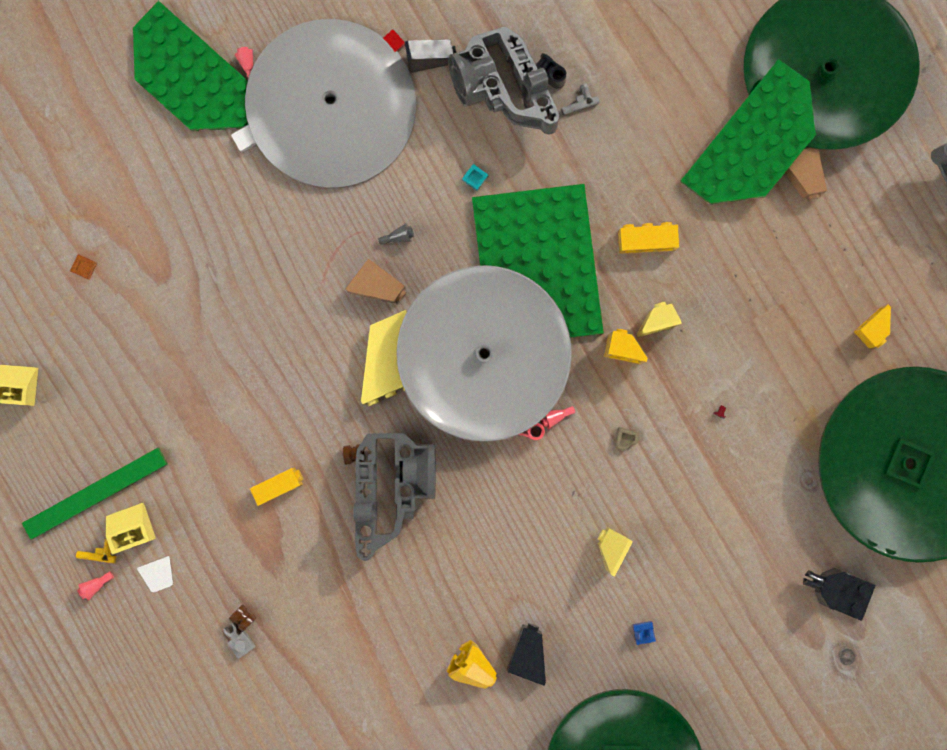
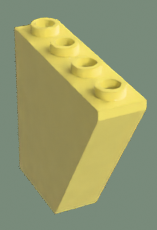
(381, 366)

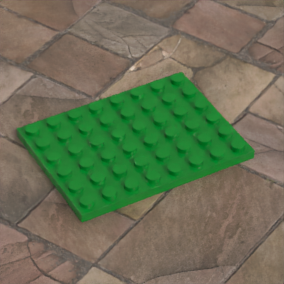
(548, 241)

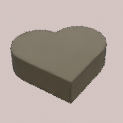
(625, 438)

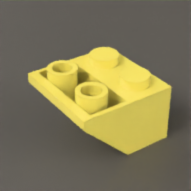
(18, 385)
(128, 528)

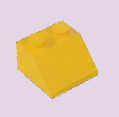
(624, 347)

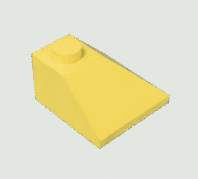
(659, 319)
(613, 549)

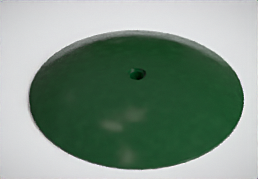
(865, 47)

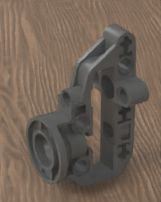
(476, 72)
(416, 472)

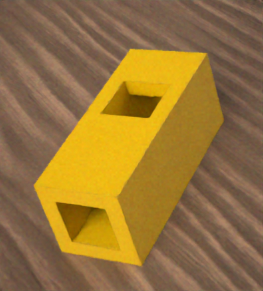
(277, 486)

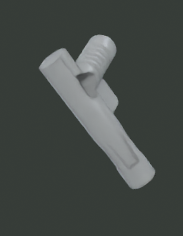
(581, 101)

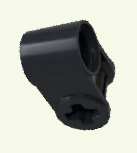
(552, 68)

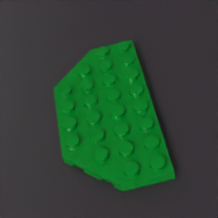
(187, 73)
(757, 140)

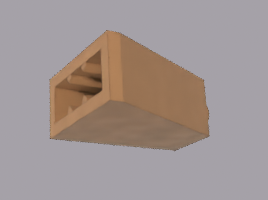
(807, 174)
(376, 284)

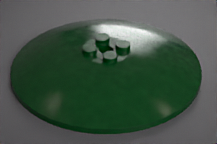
(624, 722)

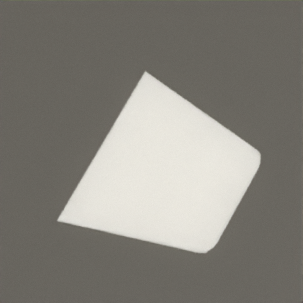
(157, 574)

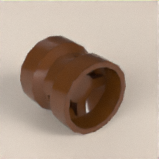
(349, 454)
(242, 618)

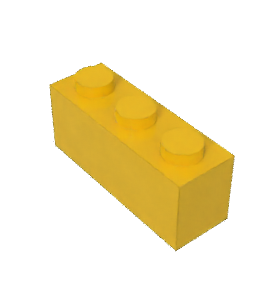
(648, 238)

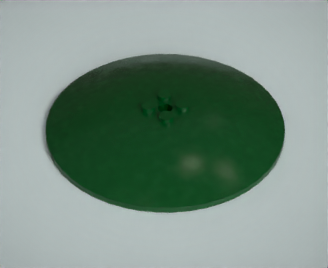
(865, 470)

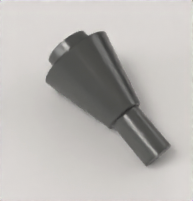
(401, 234)

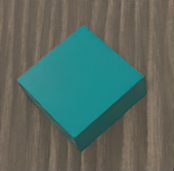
(475, 177)

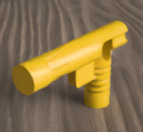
(98, 555)

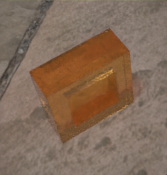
(83, 267)

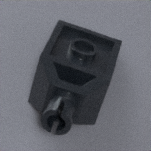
(841, 591)

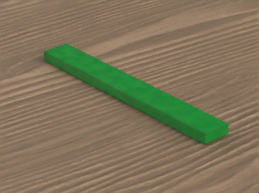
(94, 493)

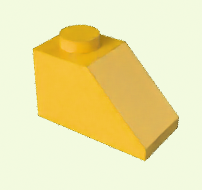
(875, 328)

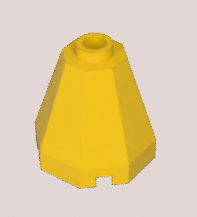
(472, 667)

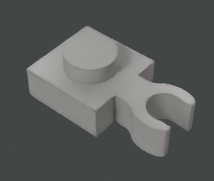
(240, 642)

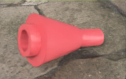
(245, 58)
(556, 416)
(91, 587)

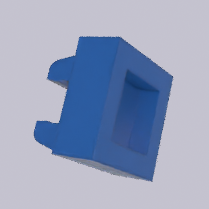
(644, 632)

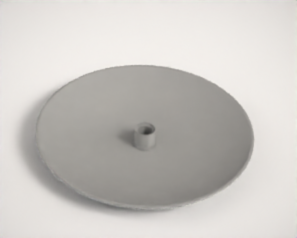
(339, 140)
(524, 343)

